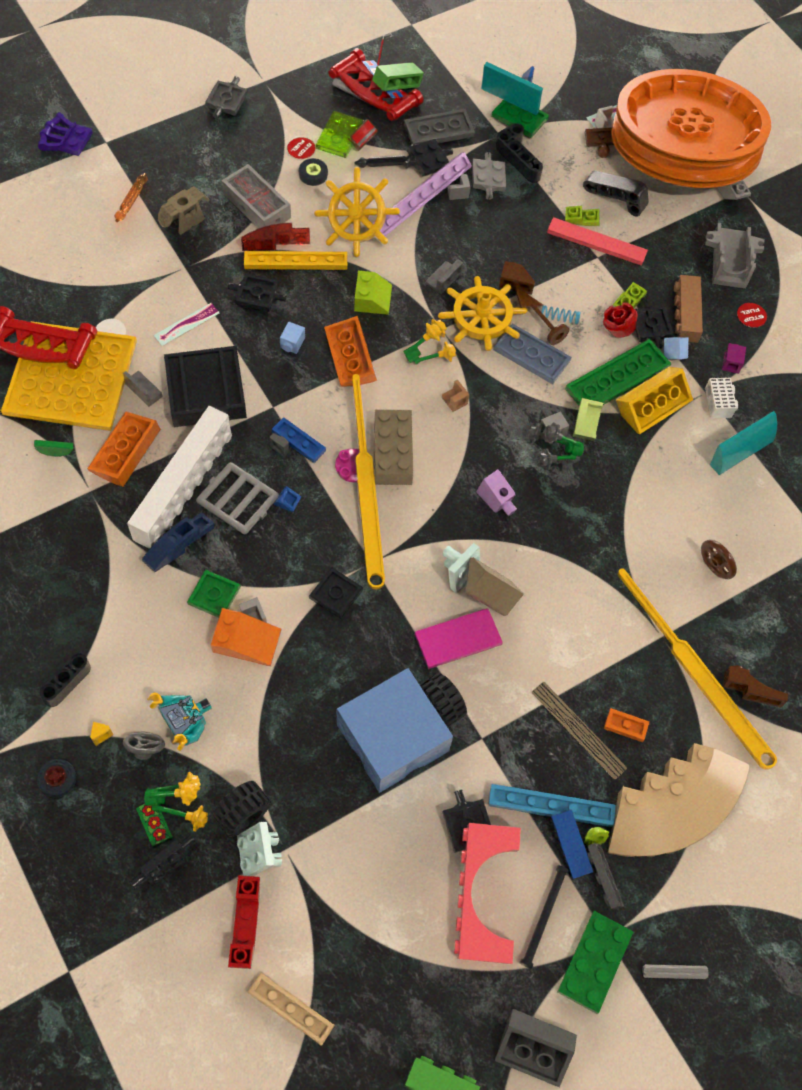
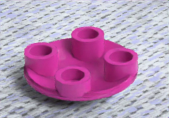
(346, 465)

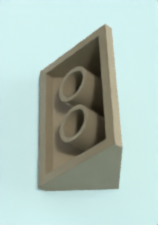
(491, 588)

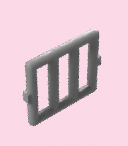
(230, 519)

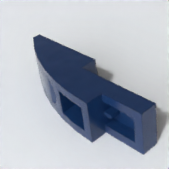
(173, 542)

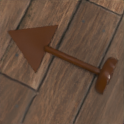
(558, 332)

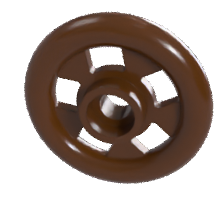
(718, 559)

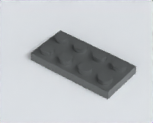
(440, 126)

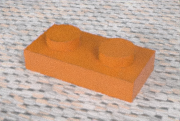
(626, 725)

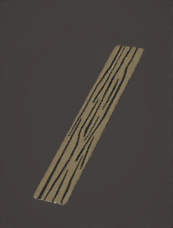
(579, 730)

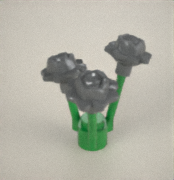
(550, 435)

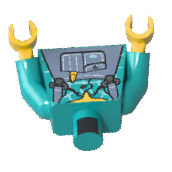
(182, 716)

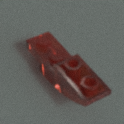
(272, 235)

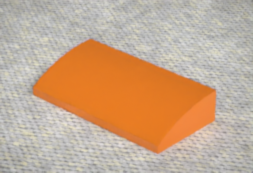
(350, 352)
(124, 448)

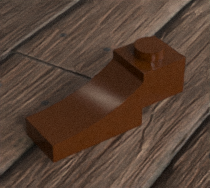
(740, 679)

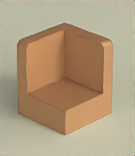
(456, 397)

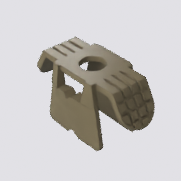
(181, 204)

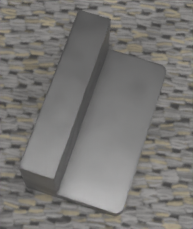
(445, 276)
(142, 387)

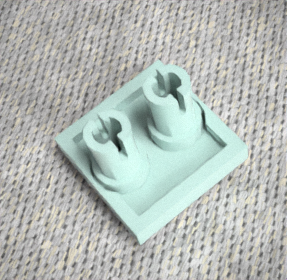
(459, 565)
(256, 849)

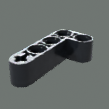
(511, 148)
(619, 188)

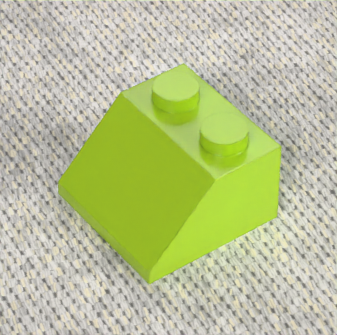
(372, 293)

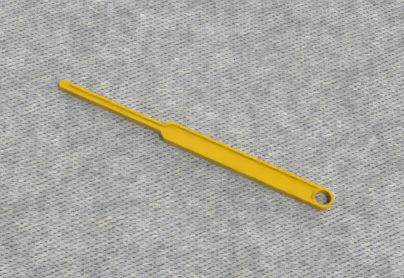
(367, 497)
(705, 681)

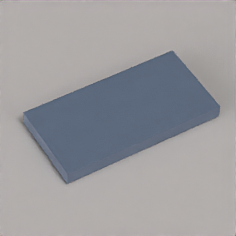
(533, 354)

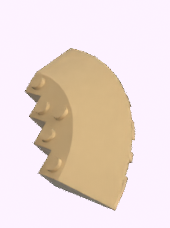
(679, 805)

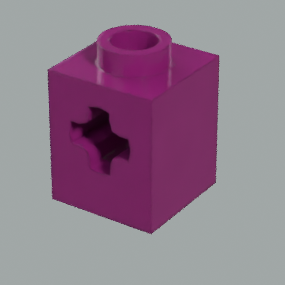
(734, 358)

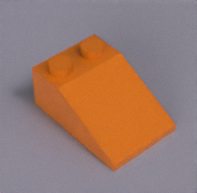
(245, 637)

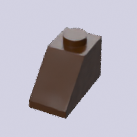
(517, 276)

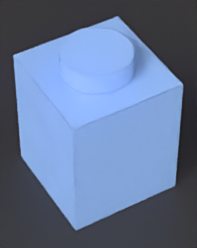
(292, 337)

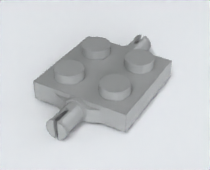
(488, 175)

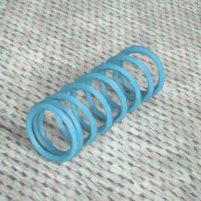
(564, 318)

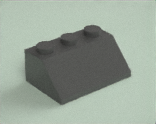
(536, 1048)

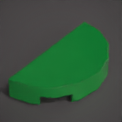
(53, 448)

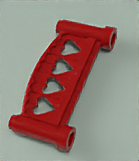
(354, 64)
(76, 341)

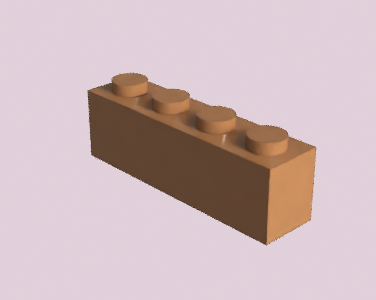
(688, 307)

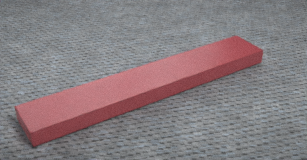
(597, 241)

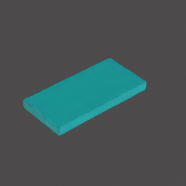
(511, 88)

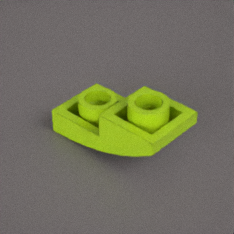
(578, 216)
(632, 295)

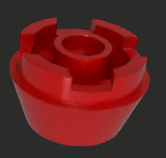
(620, 320)

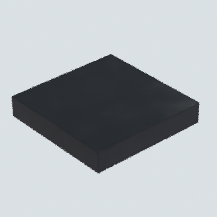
(336, 592)

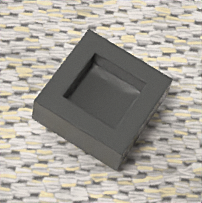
(279, 444)

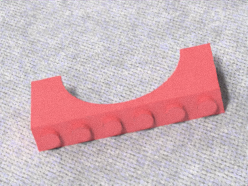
(475, 939)

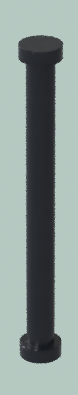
(530, 953)

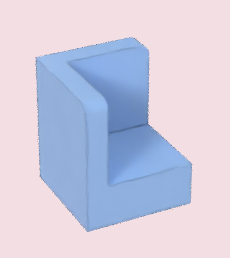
(676, 347)

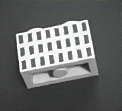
(721, 398)

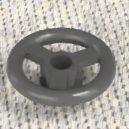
(144, 749)

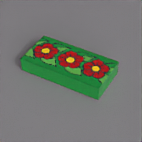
(154, 825)

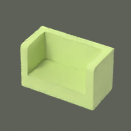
(587, 419)

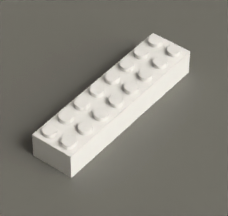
(180, 478)

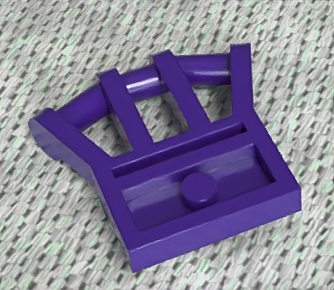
(74, 138)

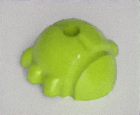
(596, 835)

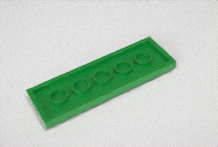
(619, 374)

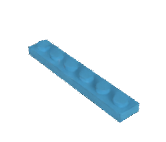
(551, 804)

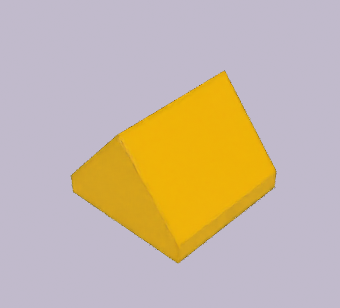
(100, 733)

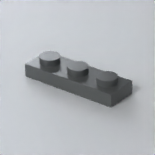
(604, 876)

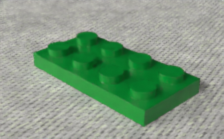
(595, 962)

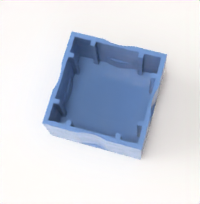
(394, 729)

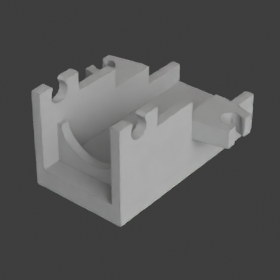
(733, 255)

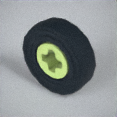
(318, 176)

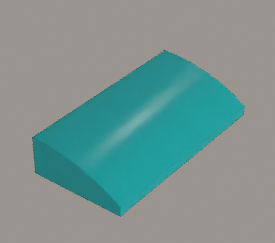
(745, 443)

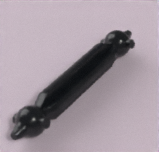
(382, 161)

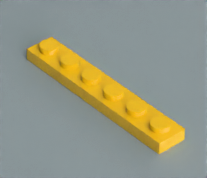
(295, 260)

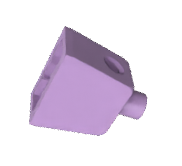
(497, 493)

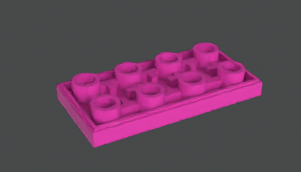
(458, 638)

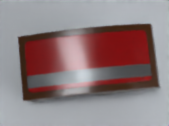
(362, 134)

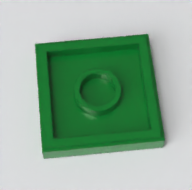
(213, 593)

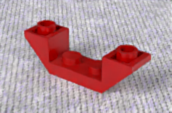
(245, 922)

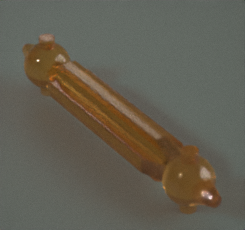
(131, 197)

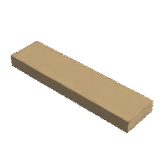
(291, 1009)

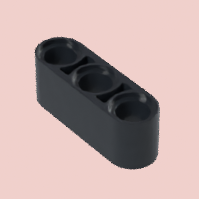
(62, 690)

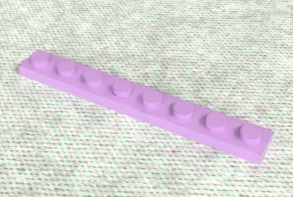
(426, 191)

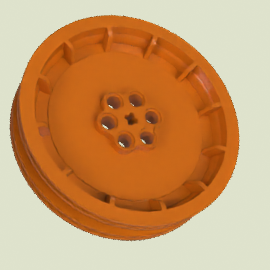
(690, 128)

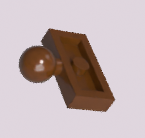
(599, 137)

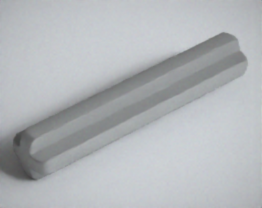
(675, 971)

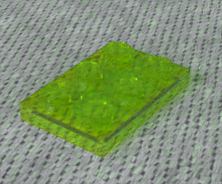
(336, 132)

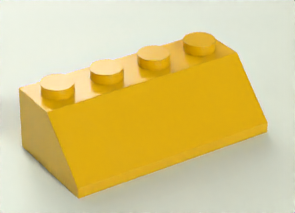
(655, 399)

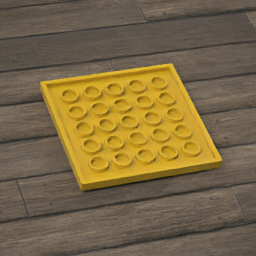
(68, 395)

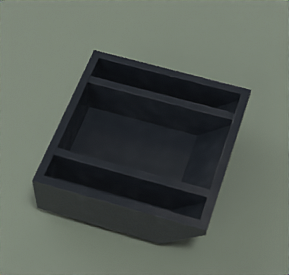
(204, 380)

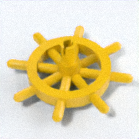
(357, 212)
(482, 313)

